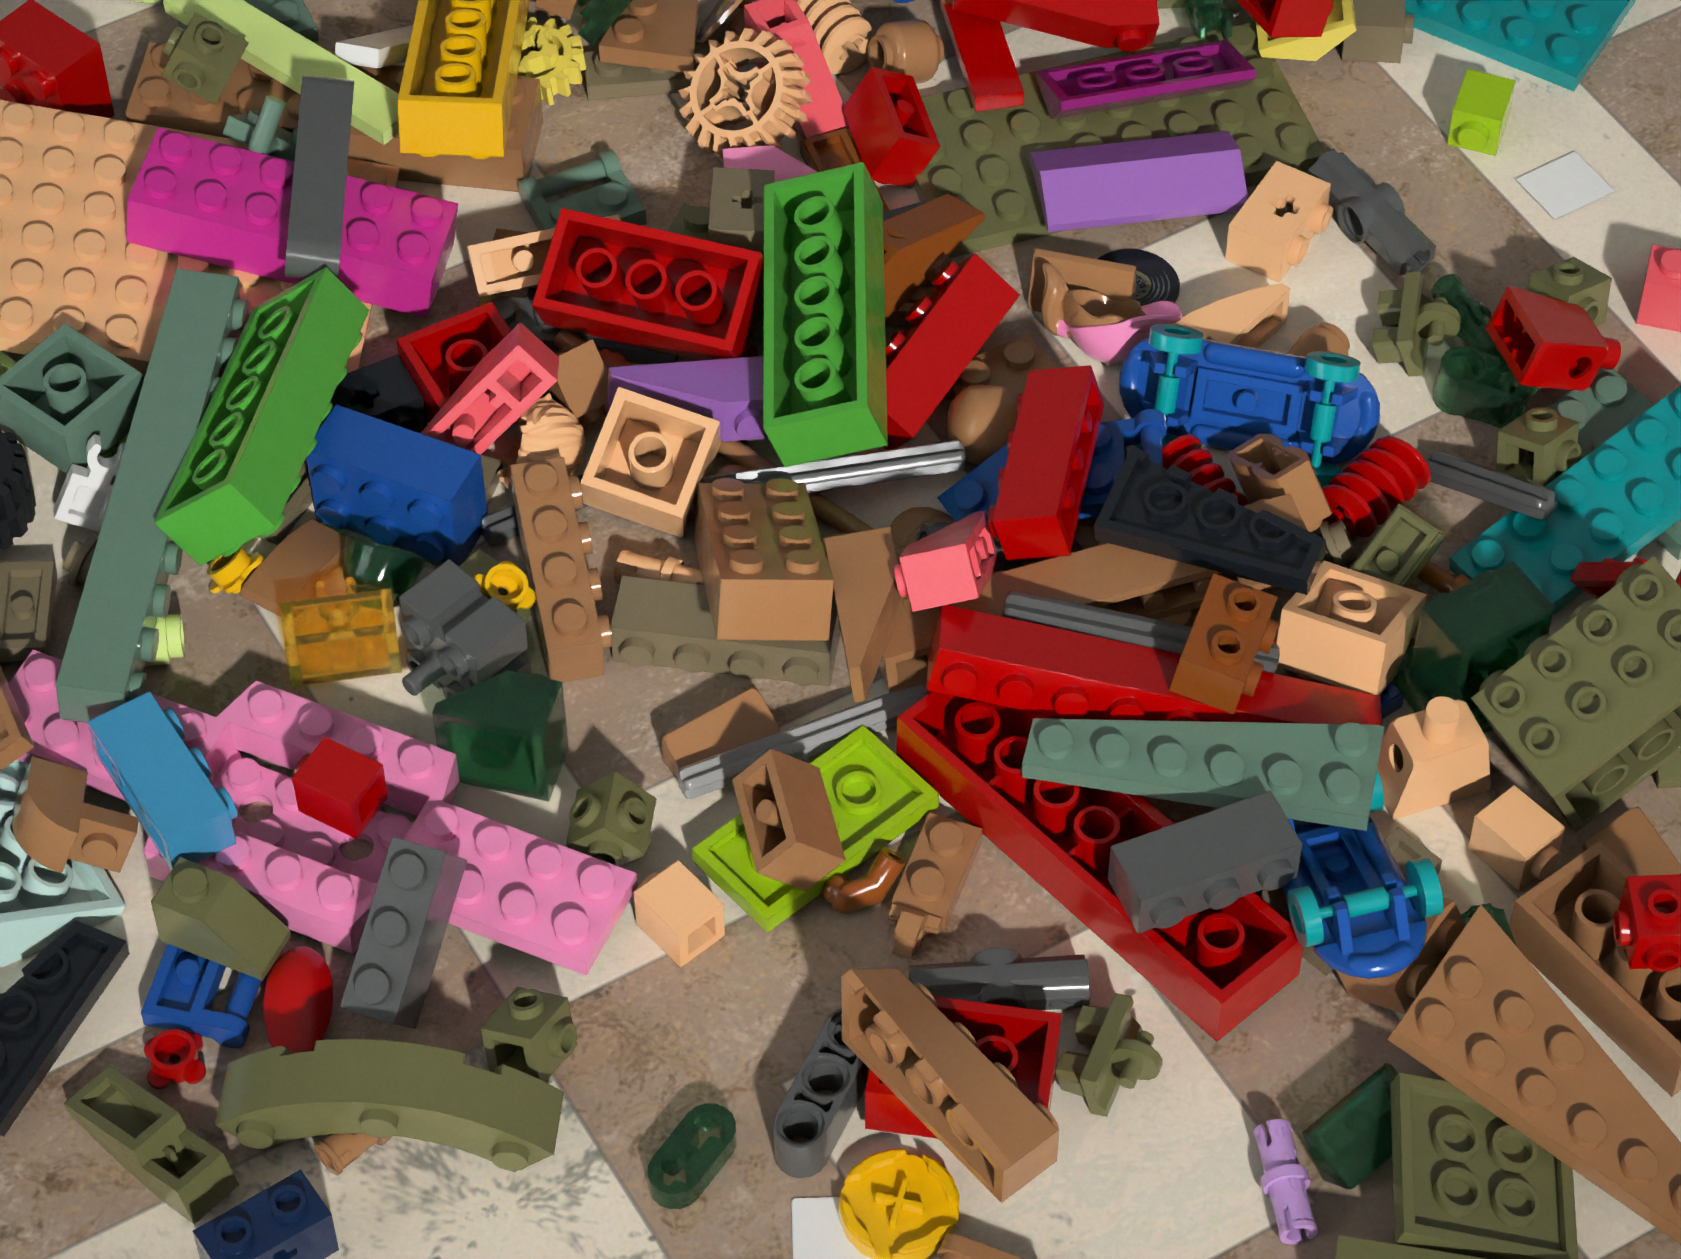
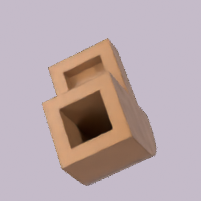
(58, 826)

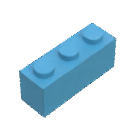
(164, 780)

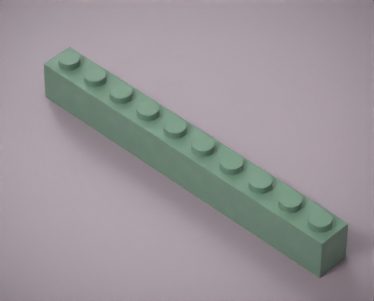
(132, 555)

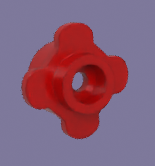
(172, 1045)

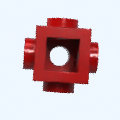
(1650, 922)

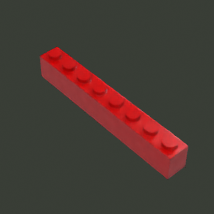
(1107, 679)

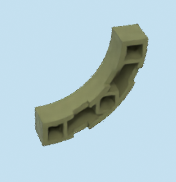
(390, 1092)

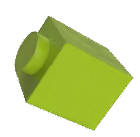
(1481, 112)

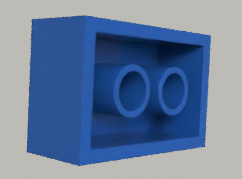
(397, 486)

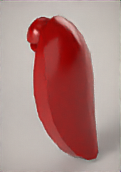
(298, 1000)

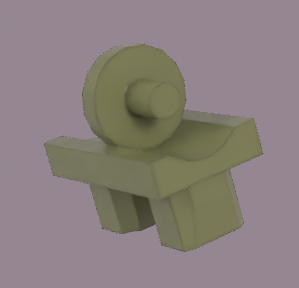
(1418, 322)
(1118, 1055)

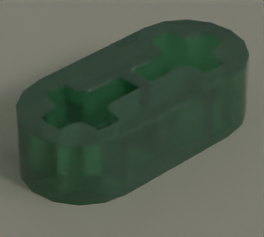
(702, 1163)

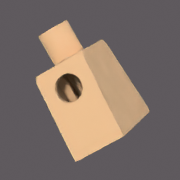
(1433, 758)

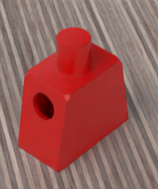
(1549, 341)

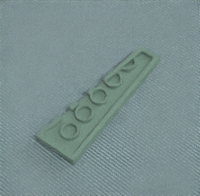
(1312, 769)

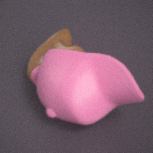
(1097, 323)

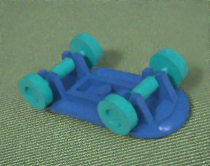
(1242, 391)
(1356, 900)

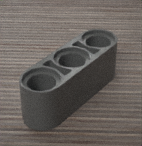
(815, 1114)

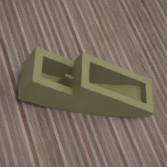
(153, 1143)

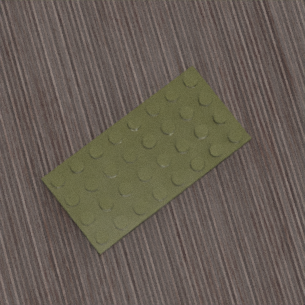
(988, 151)

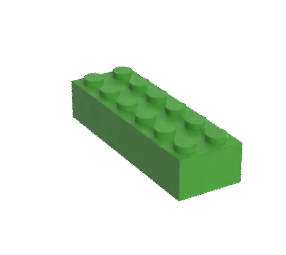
(824, 316)
(263, 418)

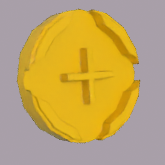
(898, 1205)

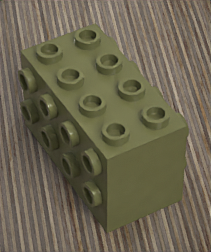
(1597, 697)

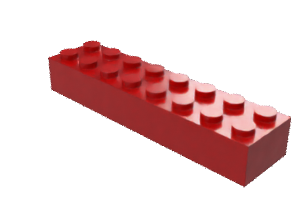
(1208, 965)

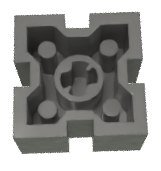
(458, 633)

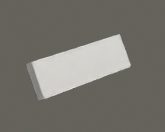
(376, 49)

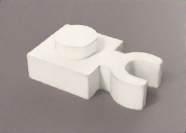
(88, 489)

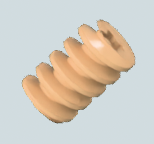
(839, 32)

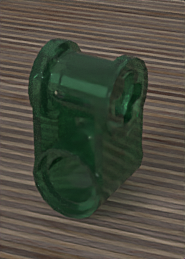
(1479, 387)

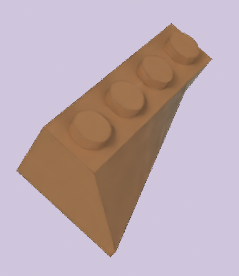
(947, 1080)

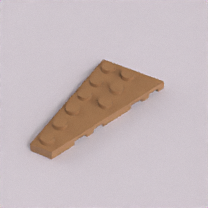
(1526, 1058)

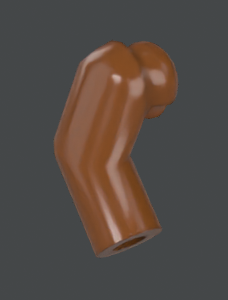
(868, 890)

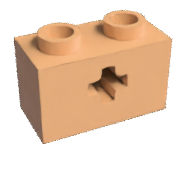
(1279, 222)

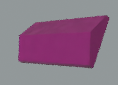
(1143, 78)

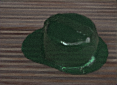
(381, 566)

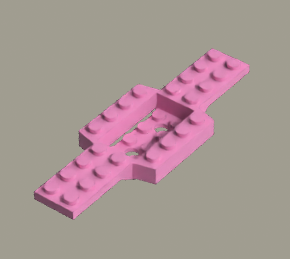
(513, 882)

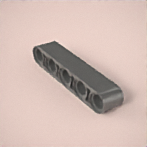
(319, 176)

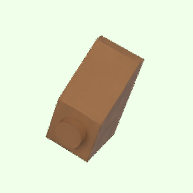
(581, 381)

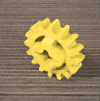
(542, 60)

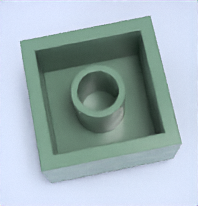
(67, 395)

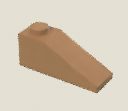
(865, 600)

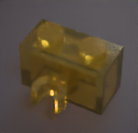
(340, 635)

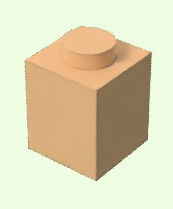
(1517, 838)
(679, 913)

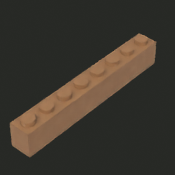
(1095, 577)

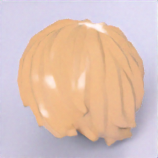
(546, 433)

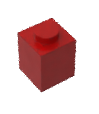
(339, 787)

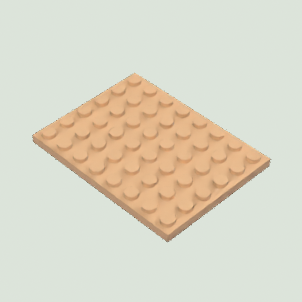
(67, 227)

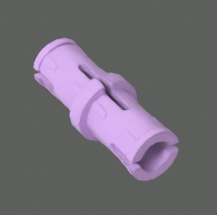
(1285, 1182)

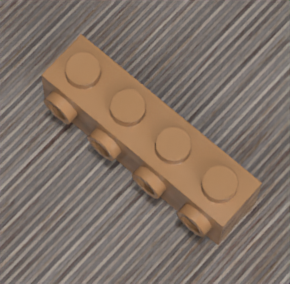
(558, 571)

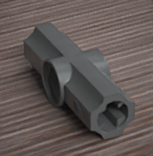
(1373, 214)
(1008, 980)

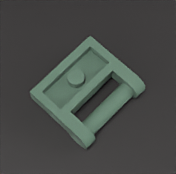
(603, 200)

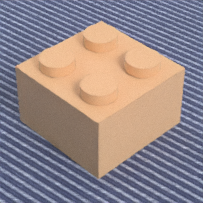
(650, 462)

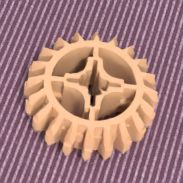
(718, 96)

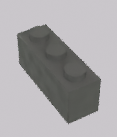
(1204, 862)
(403, 933)

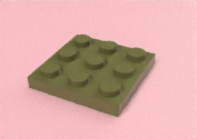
(1474, 1180)

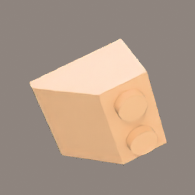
(1348, 629)

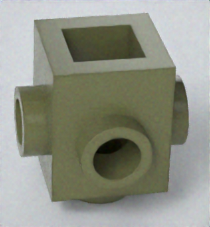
(202, 57)
(1575, 284)
(1538, 446)
(611, 820)
(530, 1033)

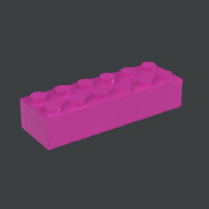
(236, 210)

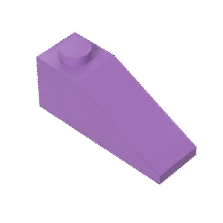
(715, 389)

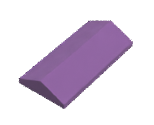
(1139, 181)

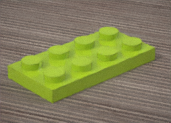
(871, 802)

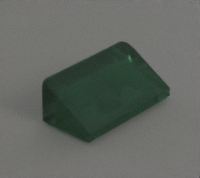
(1355, 1132)

